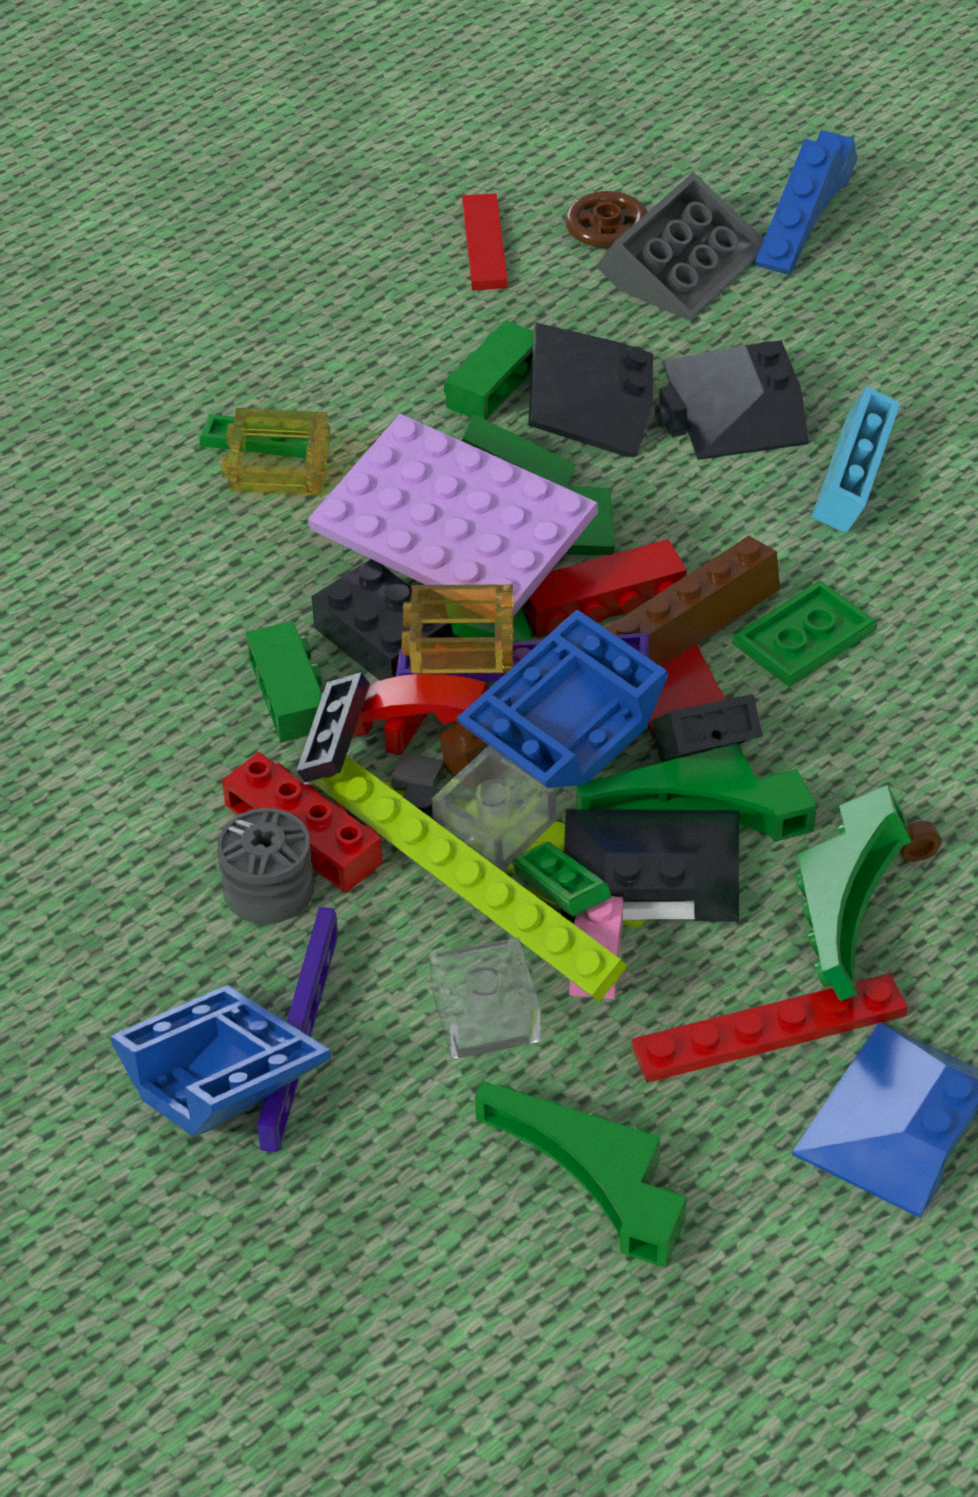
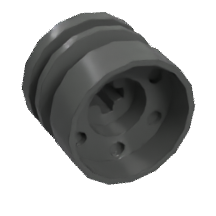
(266, 865)

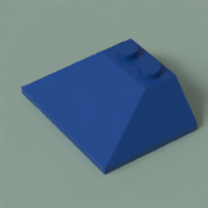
(568, 704)
(214, 1058)
(894, 1119)

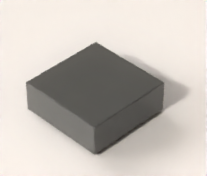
(417, 771)

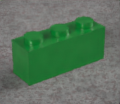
(491, 372)
(286, 678)

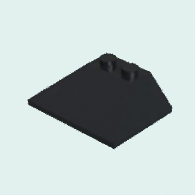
(590, 389)
(740, 399)
(661, 855)

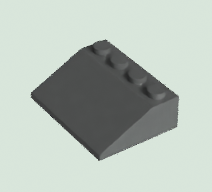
(682, 250)

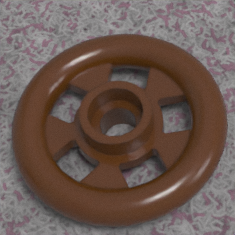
(605, 217)

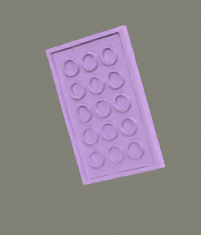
(452, 512)

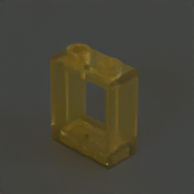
(278, 479)
(459, 605)

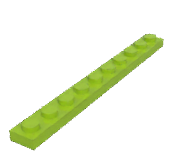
(475, 879)

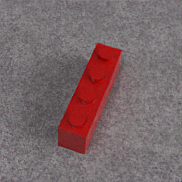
(603, 586)

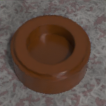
(924, 842)

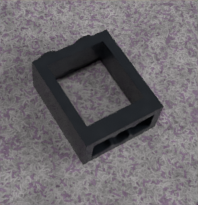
(706, 727)

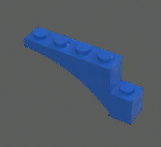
(814, 180)

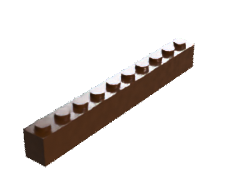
(673, 618)

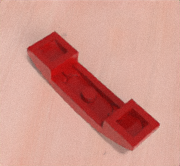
(416, 695)

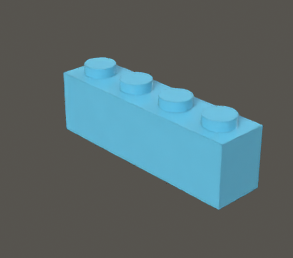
(856, 460)

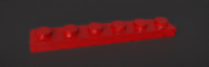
(766, 1028)

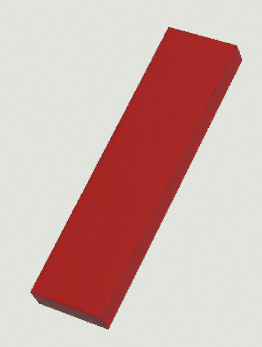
(484, 242)

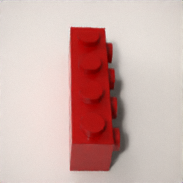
(339, 844)

